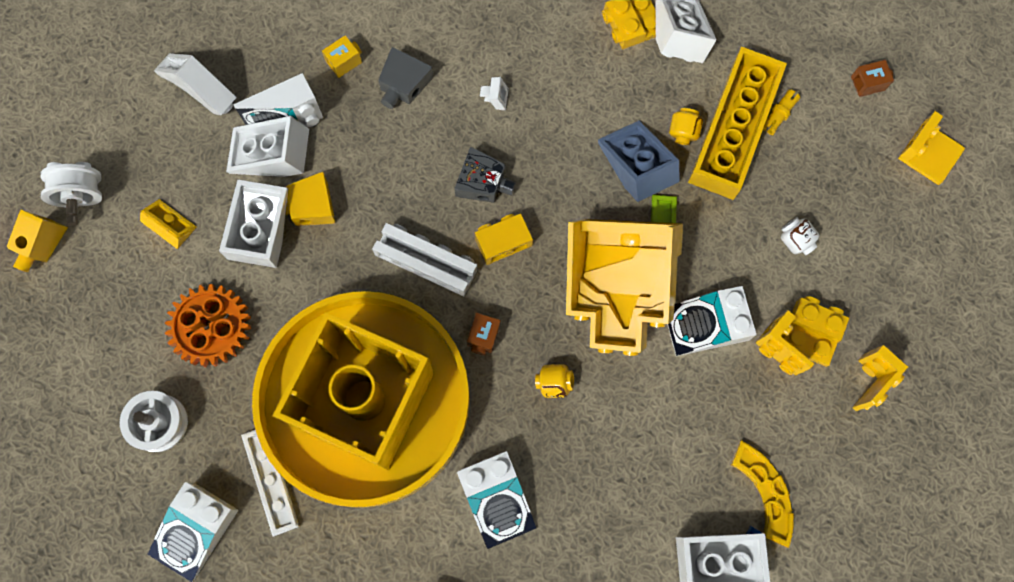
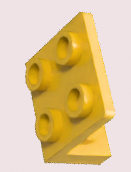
(931, 150)
(774, 345)
(888, 370)

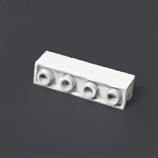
(425, 259)

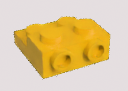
(630, 21)
(816, 329)

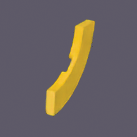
(772, 490)

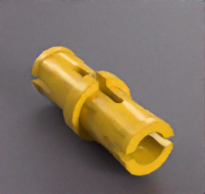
(781, 111)

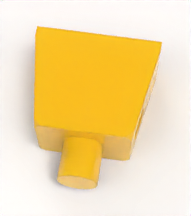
(310, 201)
(34, 239)

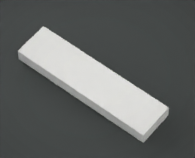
(271, 488)

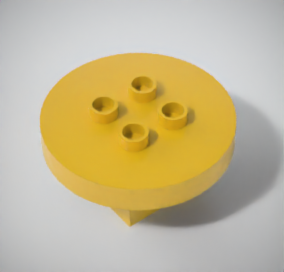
(361, 399)

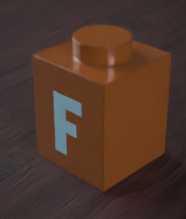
(872, 78)
(483, 334)

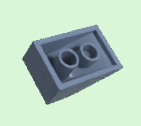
(640, 160)

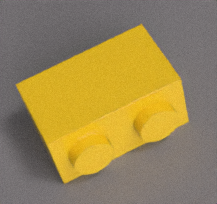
(503, 238)

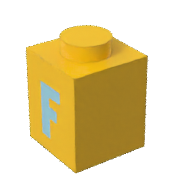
(342, 56)

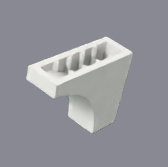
(197, 81)

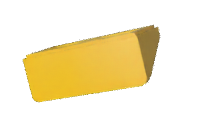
(167, 223)

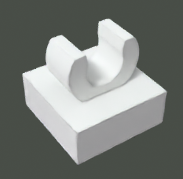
(496, 93)

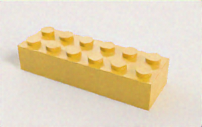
(737, 123)

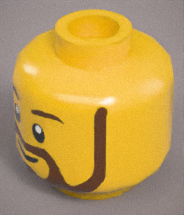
(686, 126)
(555, 381)

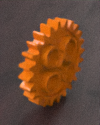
(216, 345)

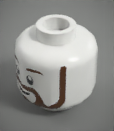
(800, 236)

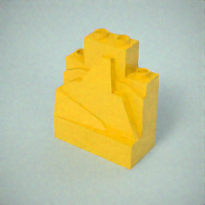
(622, 279)

